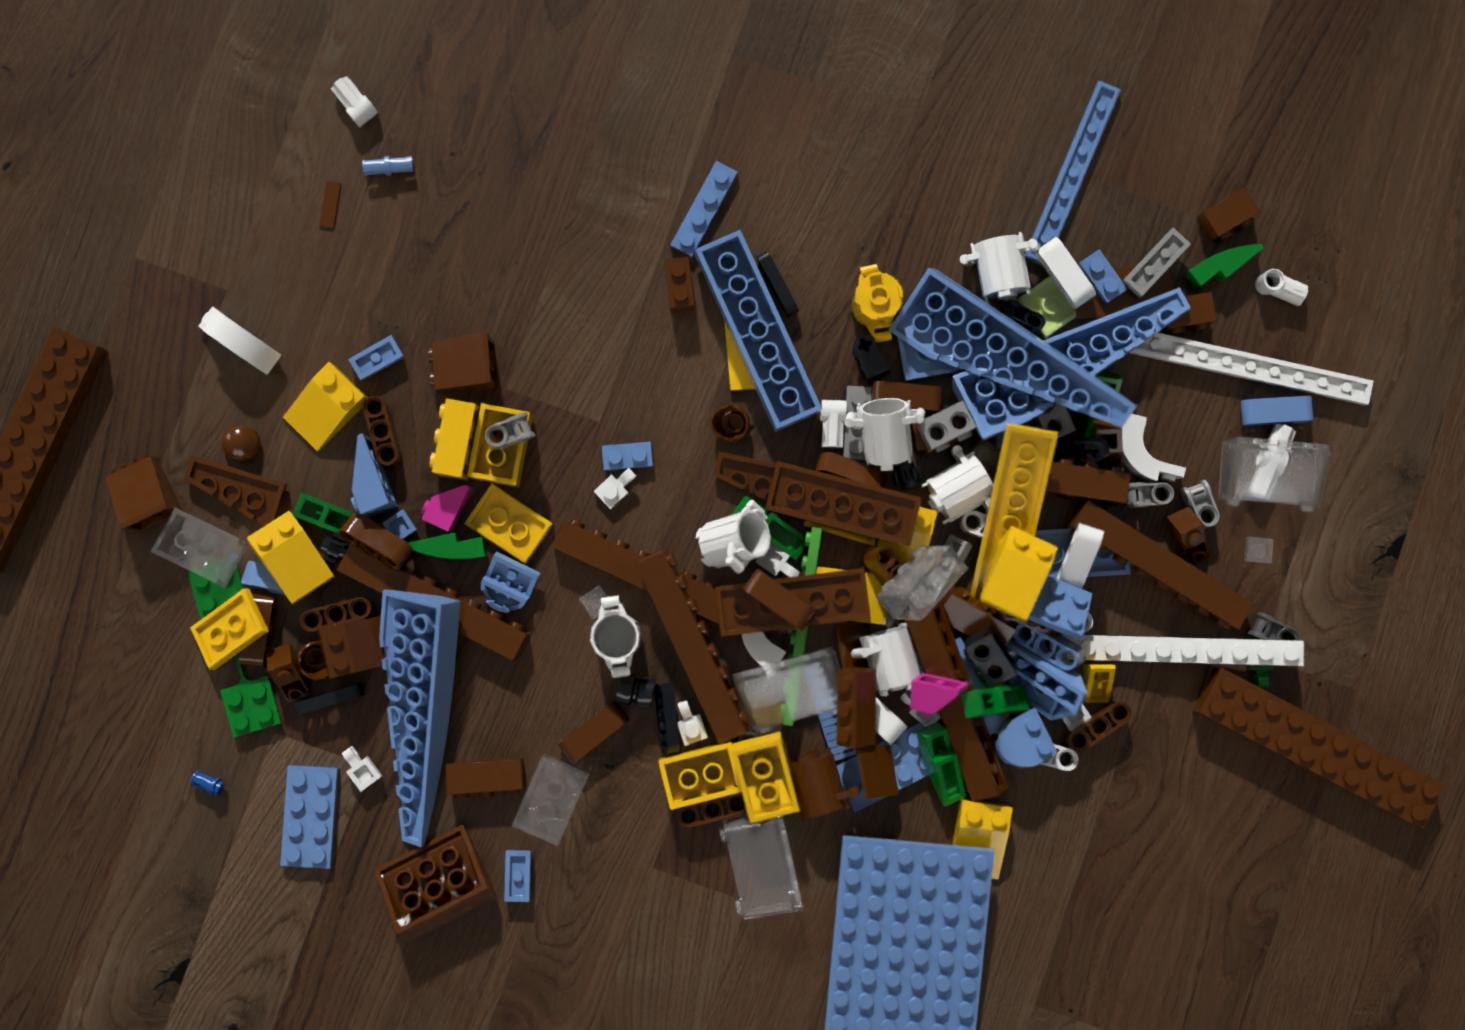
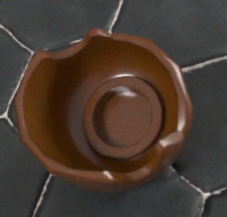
(730, 423)
(241, 443)
(311, 661)

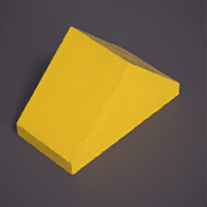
(1098, 682)

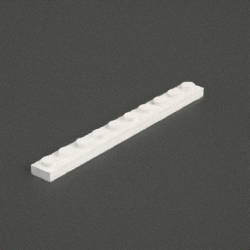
(1256, 368)
(1190, 650)

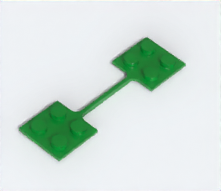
(249, 703)

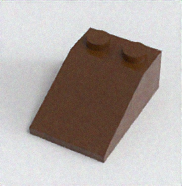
(351, 647)

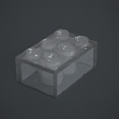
(199, 547)
(921, 582)
(551, 799)

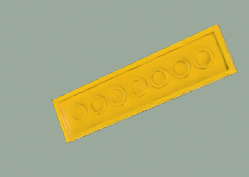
(1015, 492)

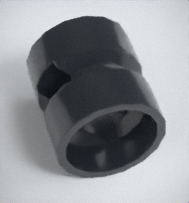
(636, 690)

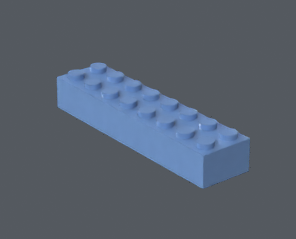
(757, 330)

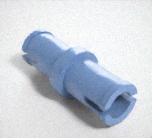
(387, 165)

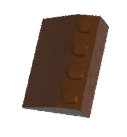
(434, 884)

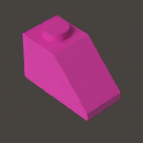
(446, 508)
(933, 692)

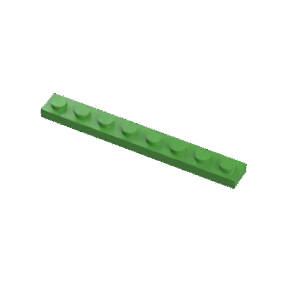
(809, 564)

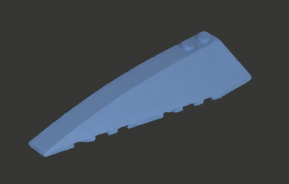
(974, 336)
(1090, 346)
(419, 662)

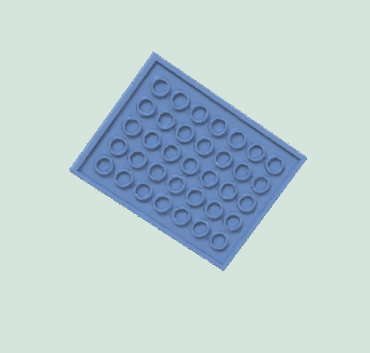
(908, 935)

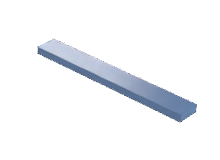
(1075, 166)

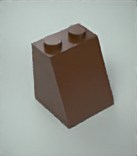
(463, 364)
(141, 494)

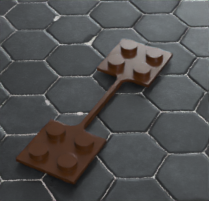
(874, 761)

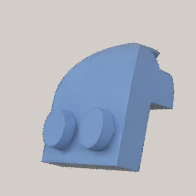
(508, 583)
(1024, 741)

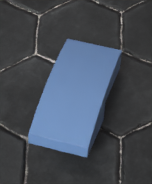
(258, 577)

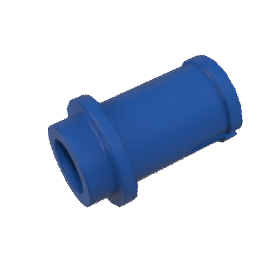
(207, 783)

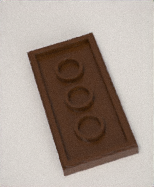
(1096, 308)

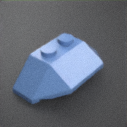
(1048, 687)

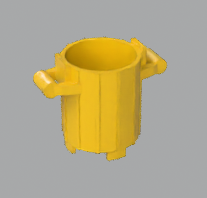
(876, 301)

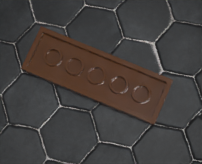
(843, 503)
(834, 595)

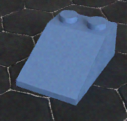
(370, 483)

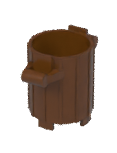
(819, 785)

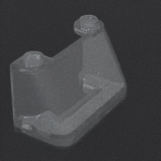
(1274, 472)
(789, 689)
(761, 866)

